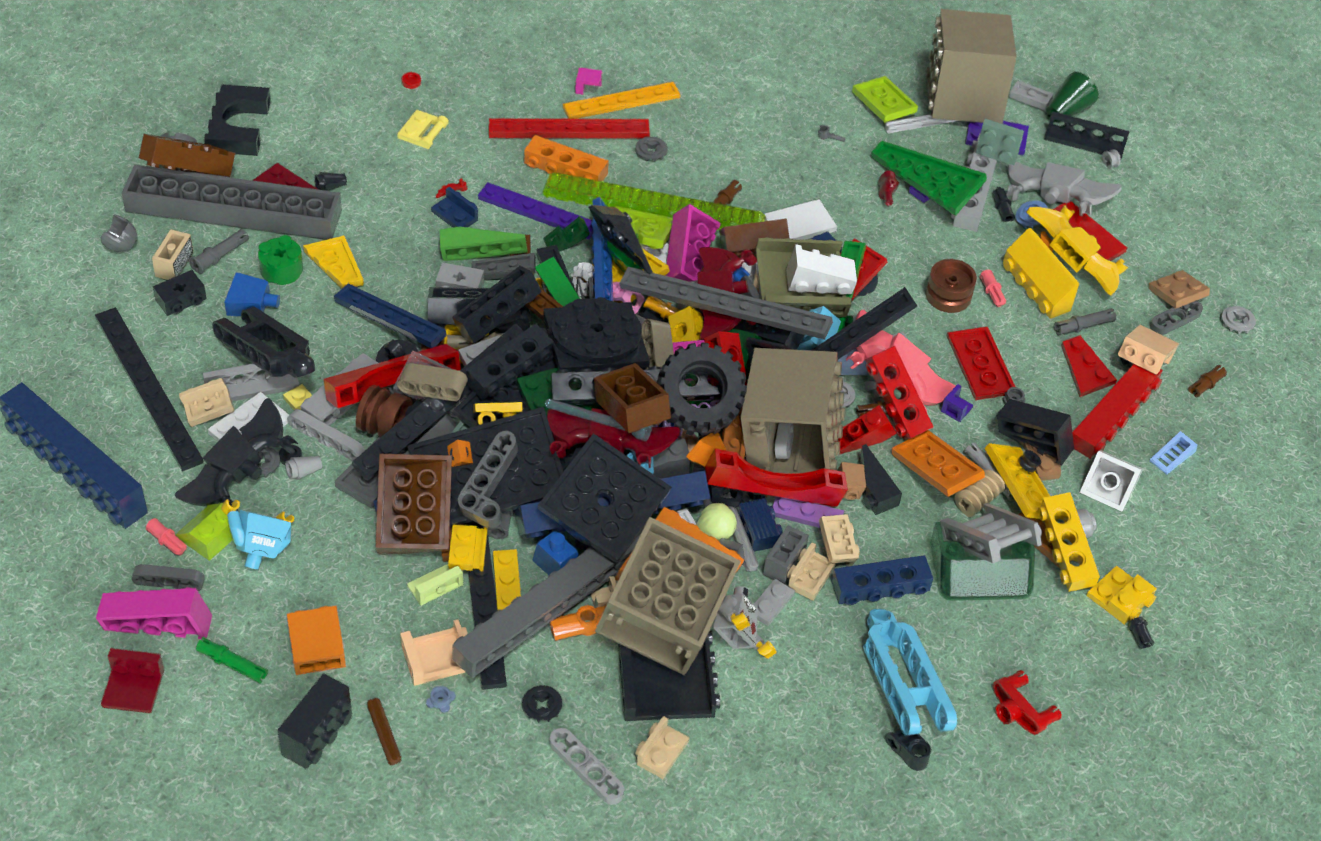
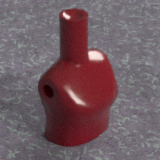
(887, 186)

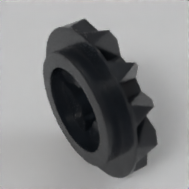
(541, 694)

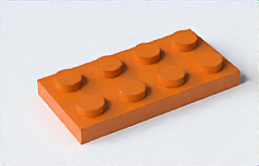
(938, 463)

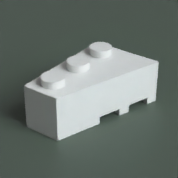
(820, 273)

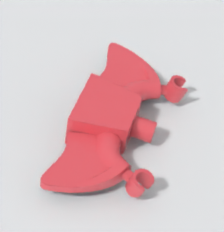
(928, 385)

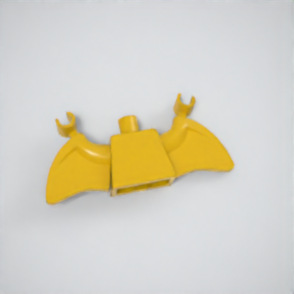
(1078, 247)

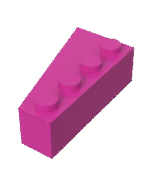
(689, 233)
(155, 612)

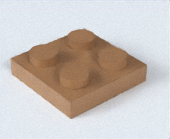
(1179, 289)

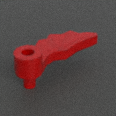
(462, 186)

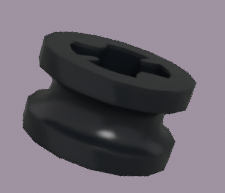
(1029, 461)

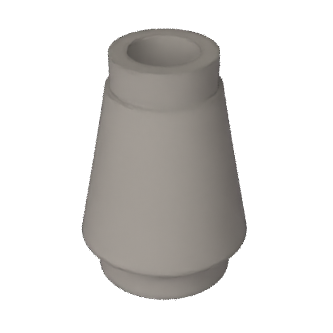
(302, 466)

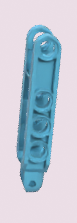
(903, 700)

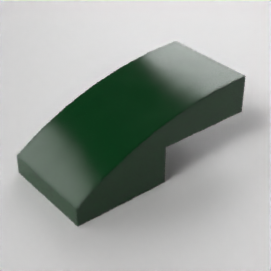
(569, 236)

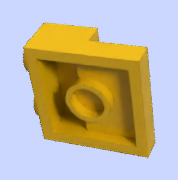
(1123, 594)

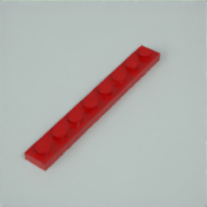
(568, 128)

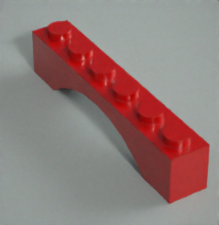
(350, 386)
(818, 486)

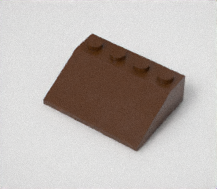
(413, 503)

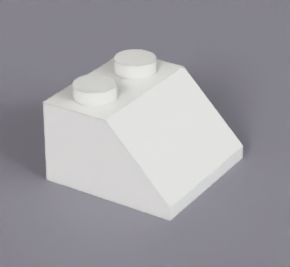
(1111, 480)

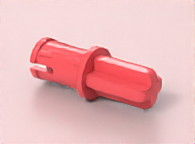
(993, 288)
(166, 536)

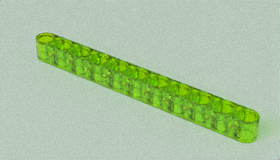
(585, 190)

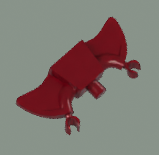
(718, 273)
(573, 430)

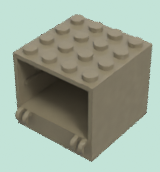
(970, 66)
(798, 390)
(668, 596)

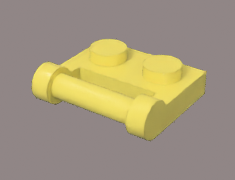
(418, 125)

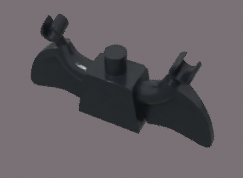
(236, 457)

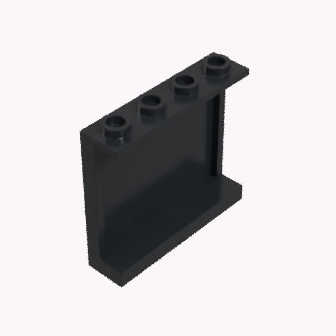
(658, 691)

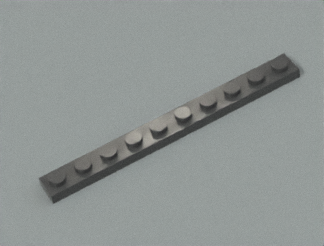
(727, 303)

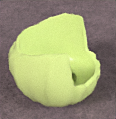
(717, 521)

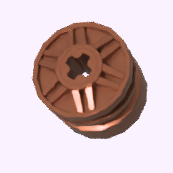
(380, 410)

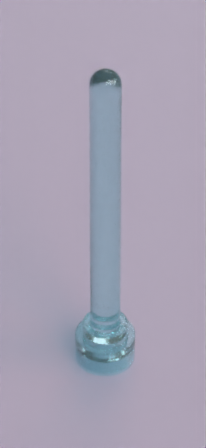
(643, 434)

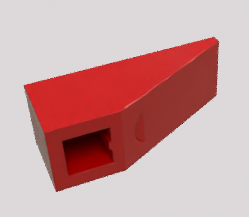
(867, 429)

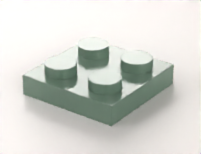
(999, 142)

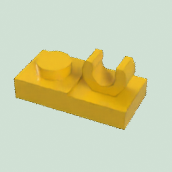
(486, 409)

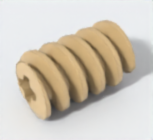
(981, 492)

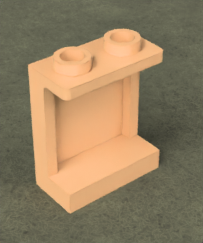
(1148, 349)
(431, 655)

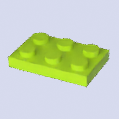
(884, 98)

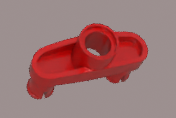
(1016, 708)

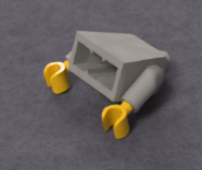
(738, 623)

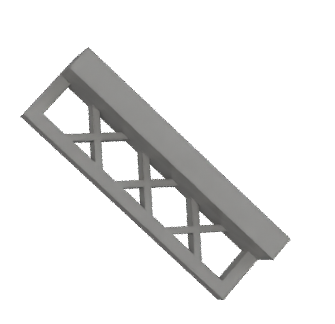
(251, 383)

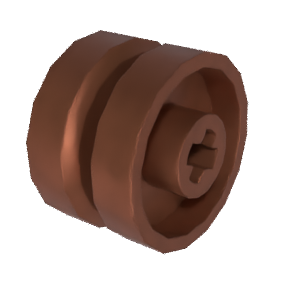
(951, 285)

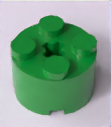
(280, 260)

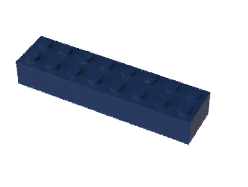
(73, 456)
(686, 489)

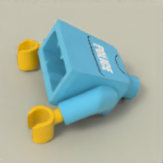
(258, 533)

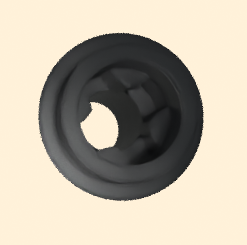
(329, 181)

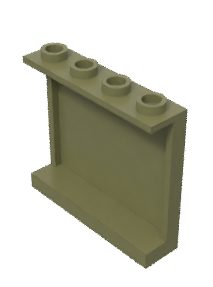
(771, 268)

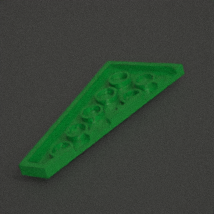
(938, 179)

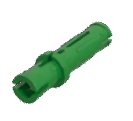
(224, 656)

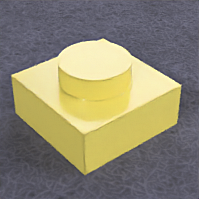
(297, 396)

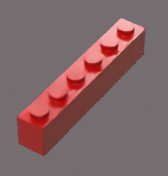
(1114, 410)

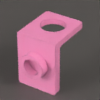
(625, 296)

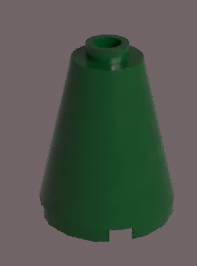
(1073, 96)

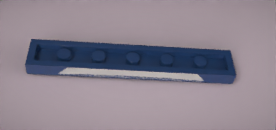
(390, 316)

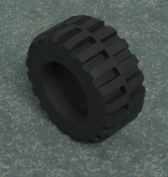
(720, 367)

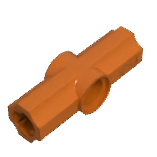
(575, 623)

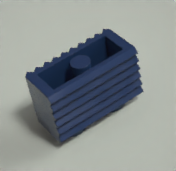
(760, 524)

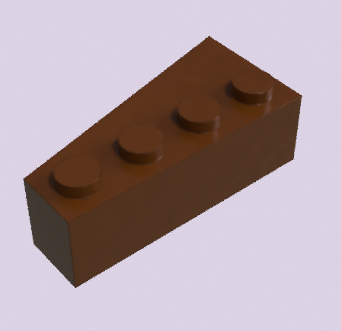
(186, 155)

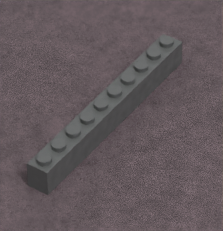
(535, 609)

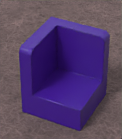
(956, 406)

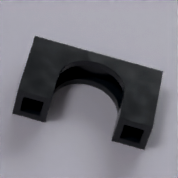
(230, 102)

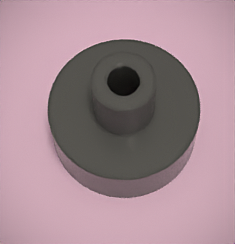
(870, 385)

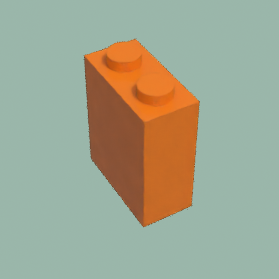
(316, 640)

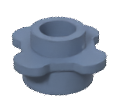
(440, 692)

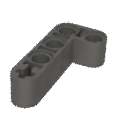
(492, 476)

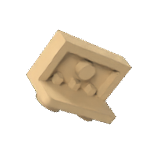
(207, 402)
(810, 573)

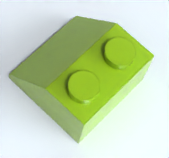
(207, 532)

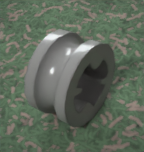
(1111, 158)

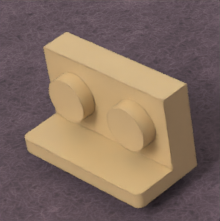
(839, 539)
(661, 748)

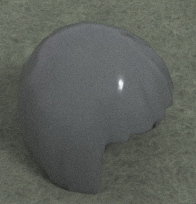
(120, 235)

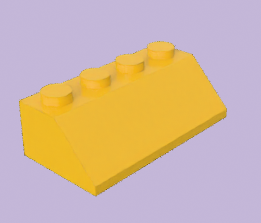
(1041, 274)

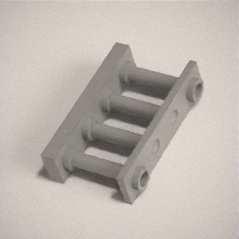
(992, 532)

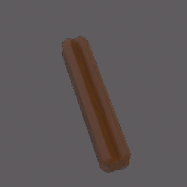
(384, 731)

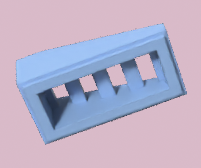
(1183, 441)

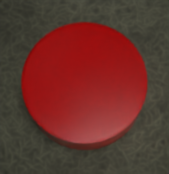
(411, 80)

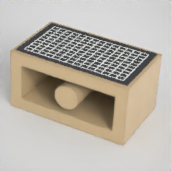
(172, 255)

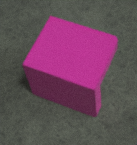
(587, 77)

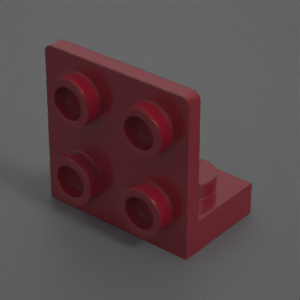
(133, 680)

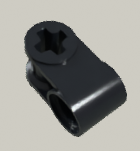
(908, 747)

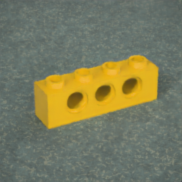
(686, 325)
(1063, 508)

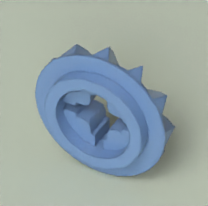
(1023, 217)

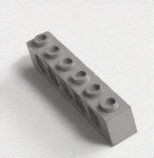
(971, 213)

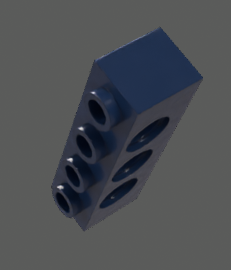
(882, 580)

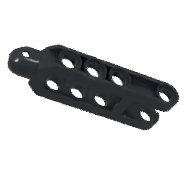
(248, 343)

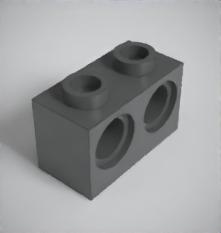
(785, 554)

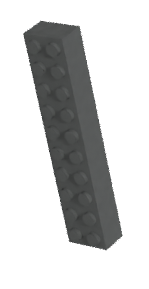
(232, 202)

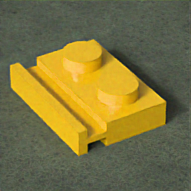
(467, 547)

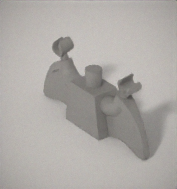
(1060, 184)

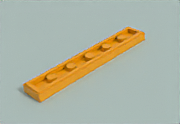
(621, 100)

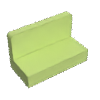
(436, 583)

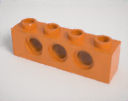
(564, 160)

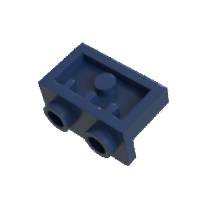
(456, 209)

